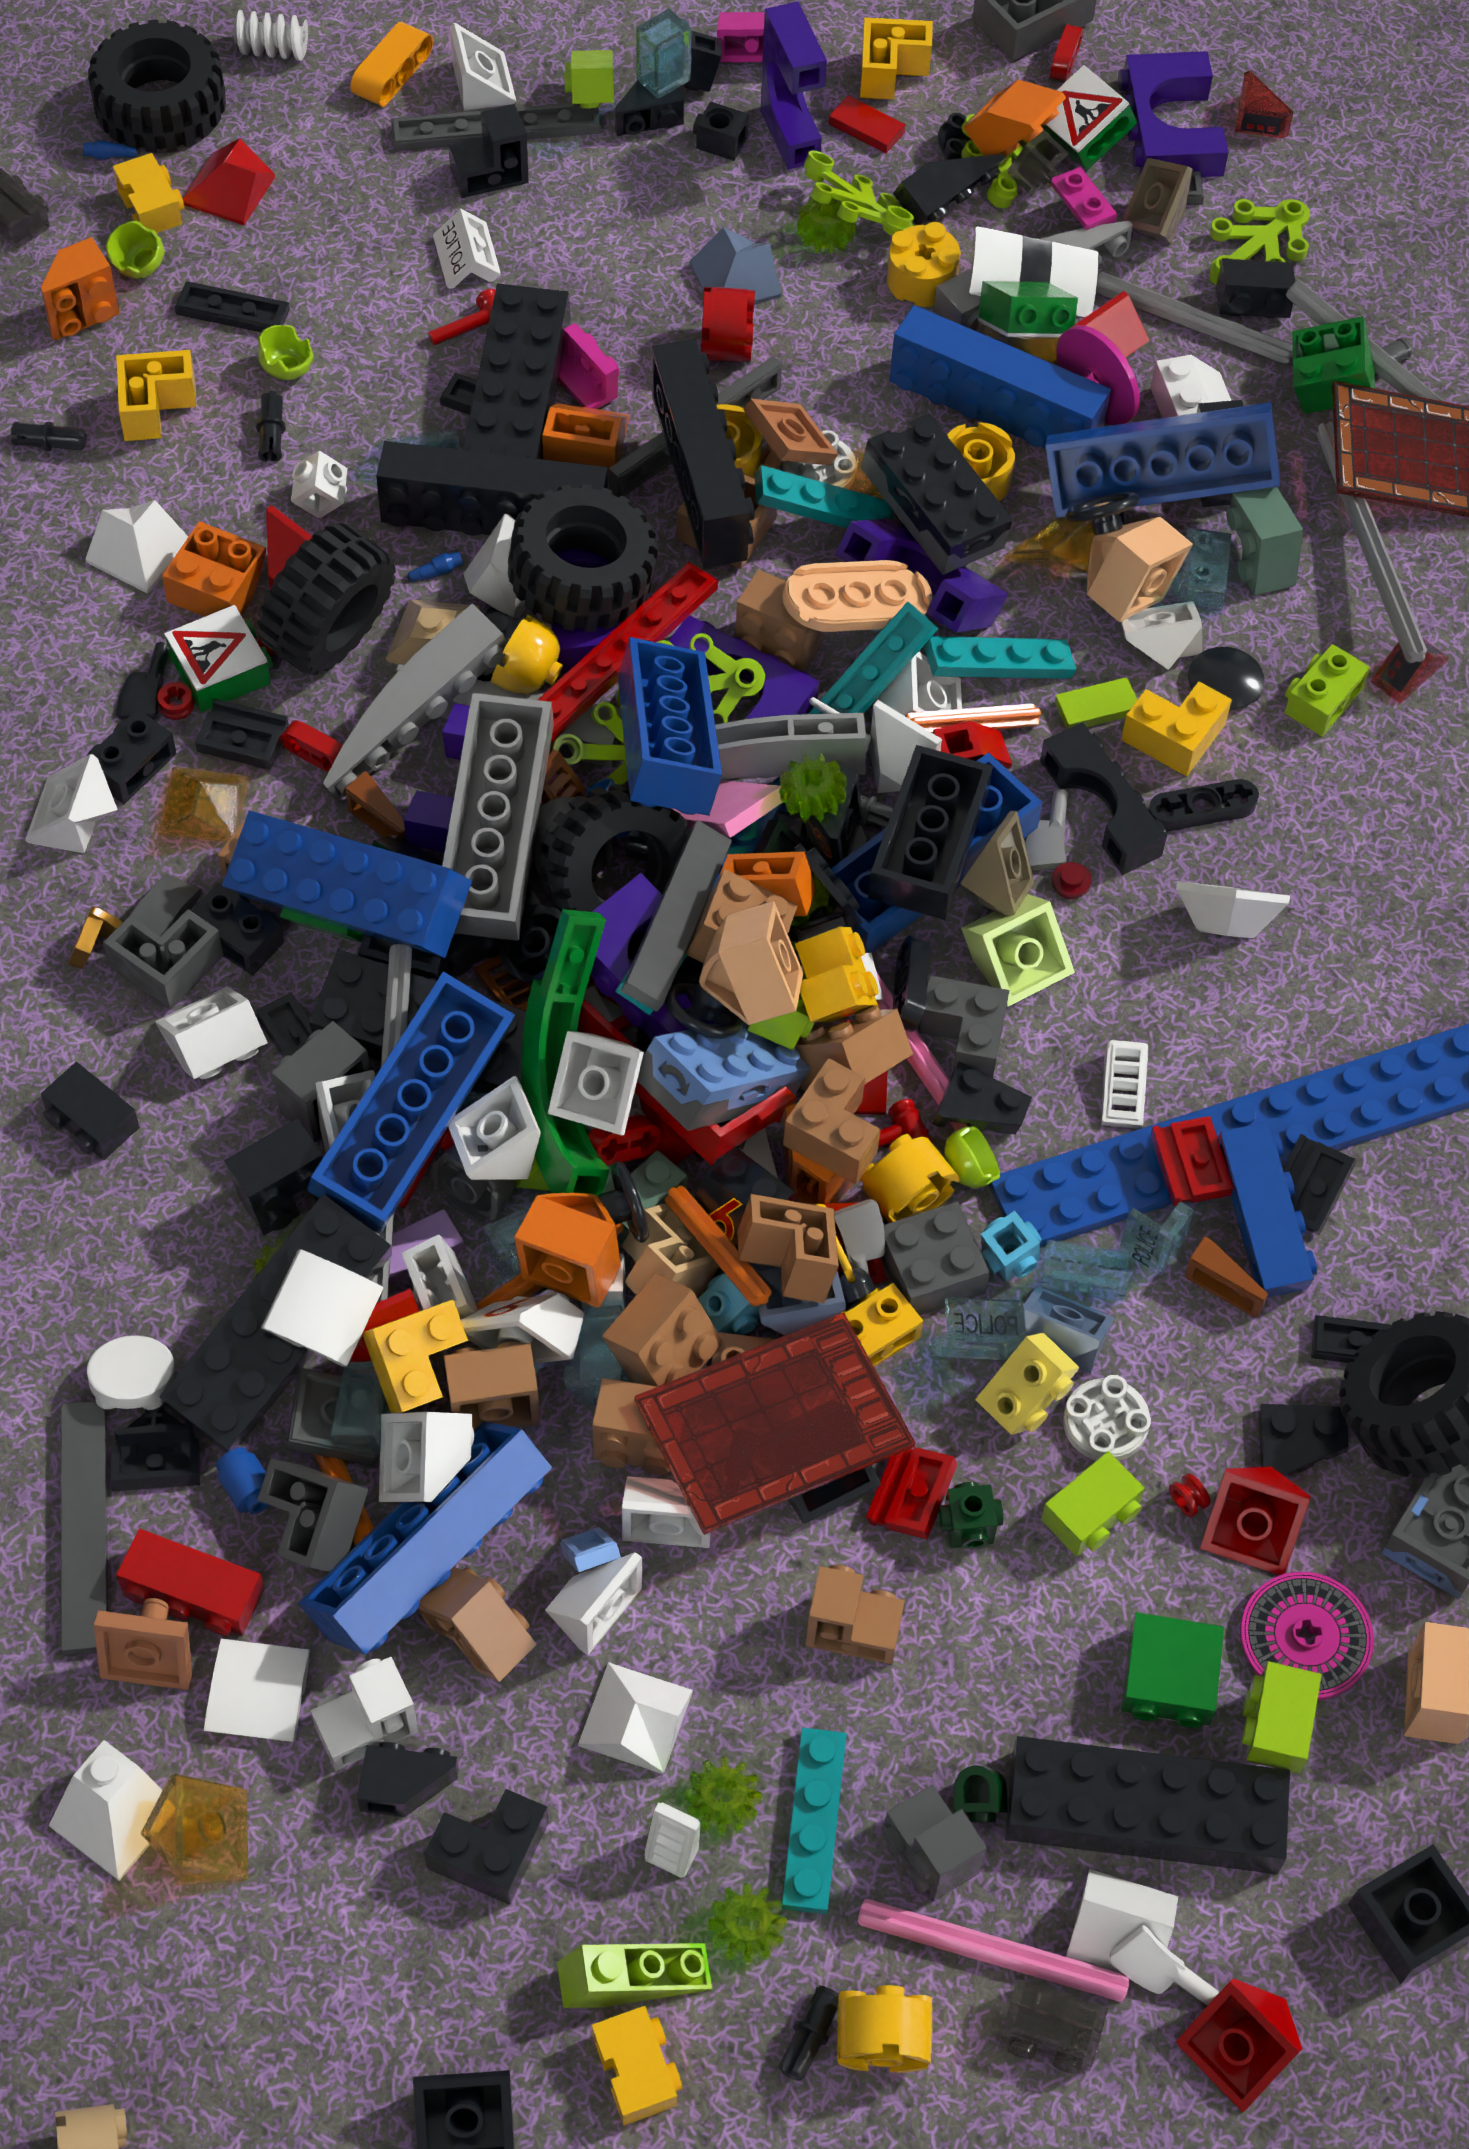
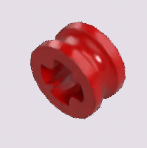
(178, 690)
(1189, 1495)

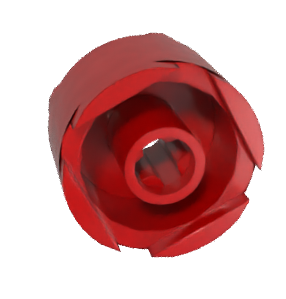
(727, 324)

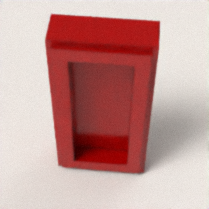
(867, 124)

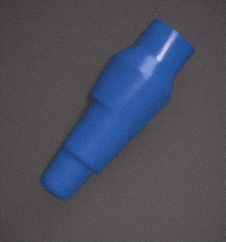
(106, 150)
(438, 566)

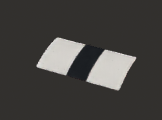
(1028, 259)

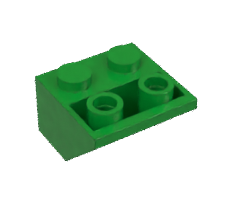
(1330, 354)

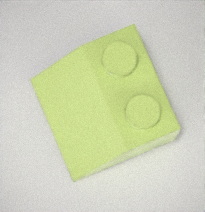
(1020, 949)

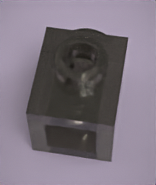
(1038, 163)

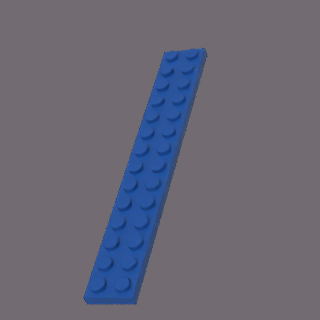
(1330, 1107)

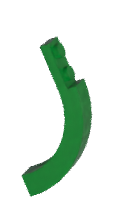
(554, 1008)

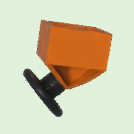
(572, 1238)

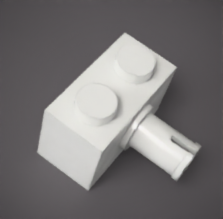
(438, 1276)

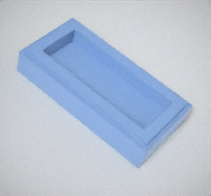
(589, 1549)

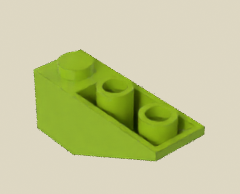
(631, 1973)

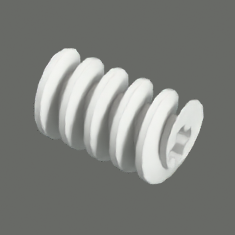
(270, 36)

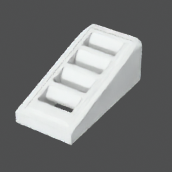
(1128, 1059)
(672, 1840)

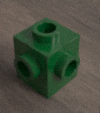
(970, 1515)

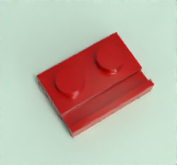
(1192, 1161)
(912, 1491)

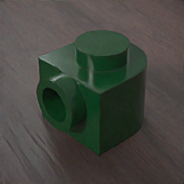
(980, 1793)

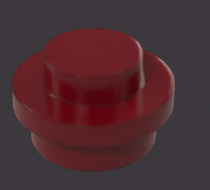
(1071, 880)

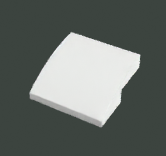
(322, 1307)
(257, 1690)

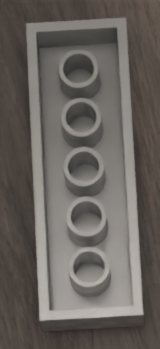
(498, 810)

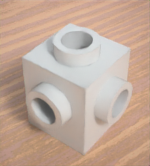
(319, 484)

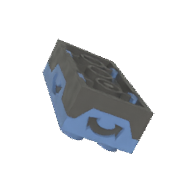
(715, 1078)
(1435, 1532)

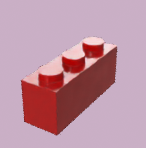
(190, 1583)

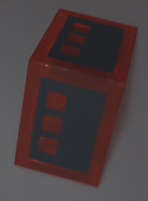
(1261, 110)
(1402, 678)

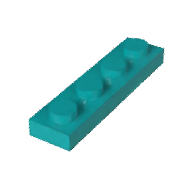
(816, 498)
(999, 657)
(880, 662)
(814, 1821)

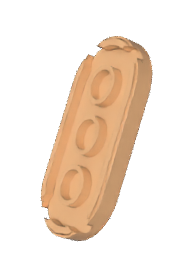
(853, 594)

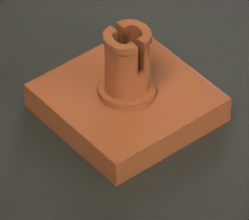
(789, 434)
(144, 1647)

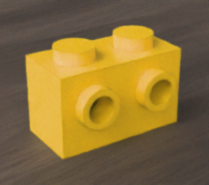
(885, 1323)

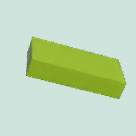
(1096, 703)

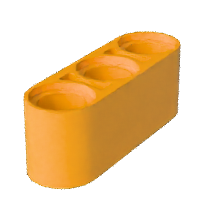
(391, 64)

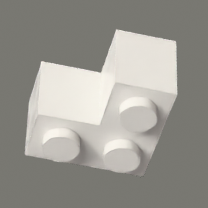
(369, 1714)

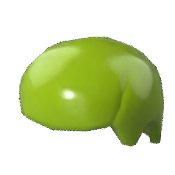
(135, 250)
(284, 353)
(971, 1157)

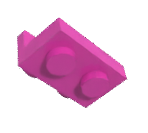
(1083, 198)
(586, 370)

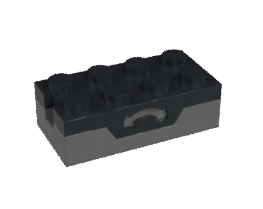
(936, 494)

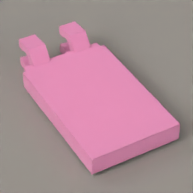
(737, 806)

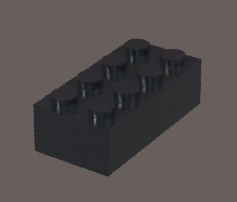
(930, 832)

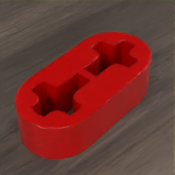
(1066, 52)
(311, 745)
(638, 1141)

